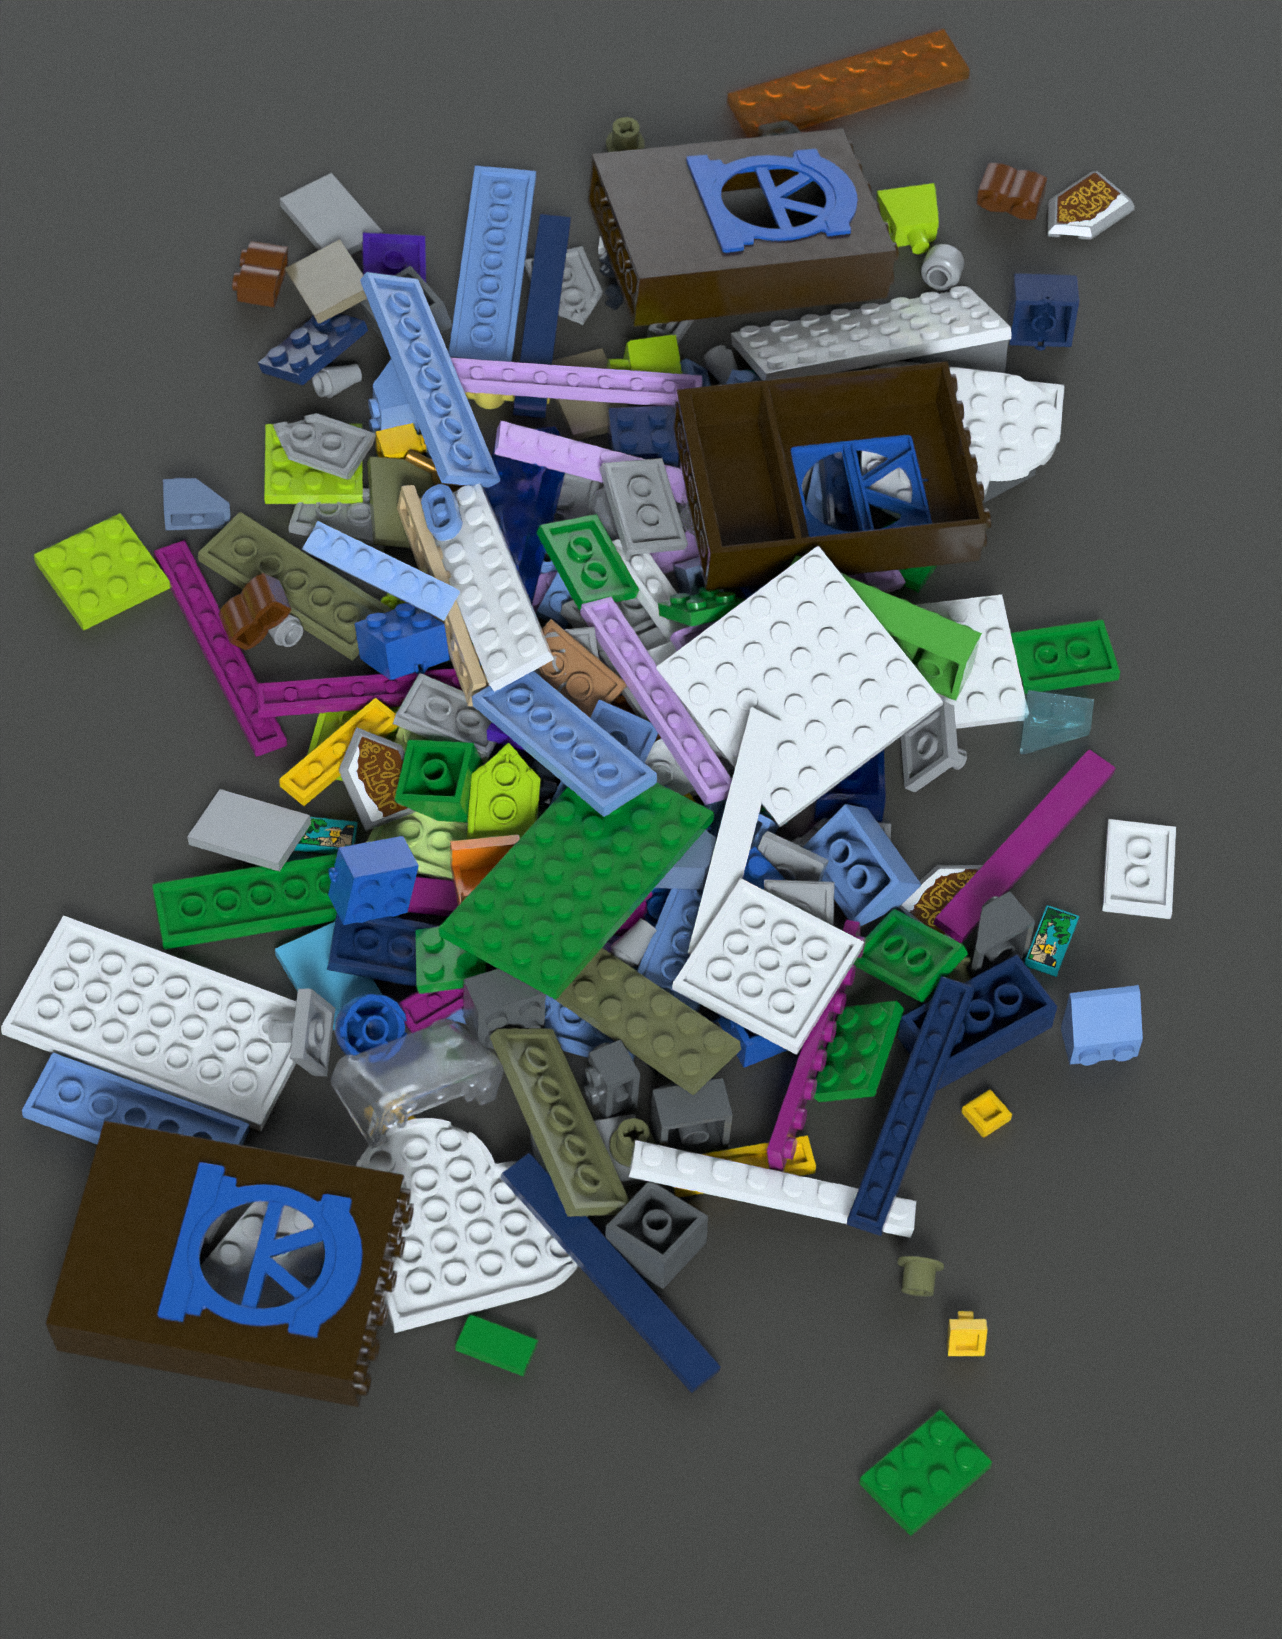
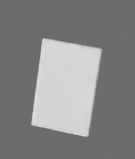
(1139, 869)

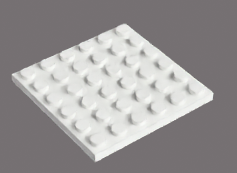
(816, 664)

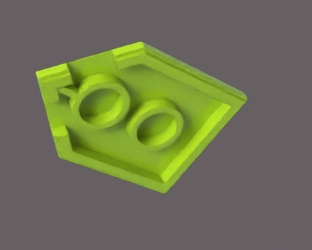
(503, 797)

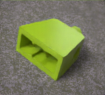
(910, 215)
(650, 355)

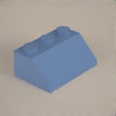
(863, 864)

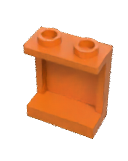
(475, 859)

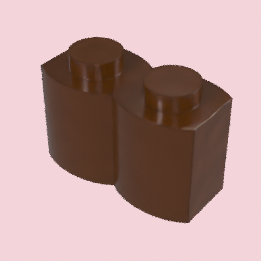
(1011, 191)
(261, 273)
(254, 611)

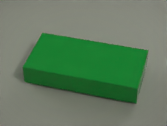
(496, 1345)

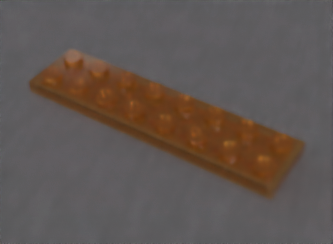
(851, 84)

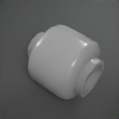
(942, 267)

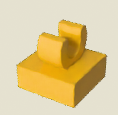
(966, 1335)

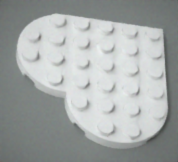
(1008, 423)
(468, 1231)

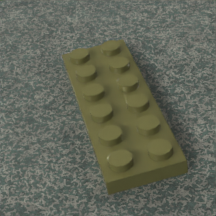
(317, 596)
(649, 1022)
(560, 1122)

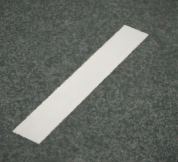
(738, 818)

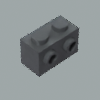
(612, 1080)

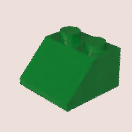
(438, 779)

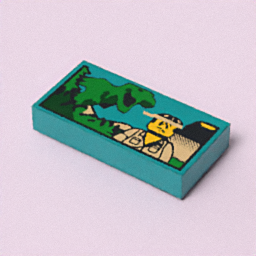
(327, 836)
(1051, 940)

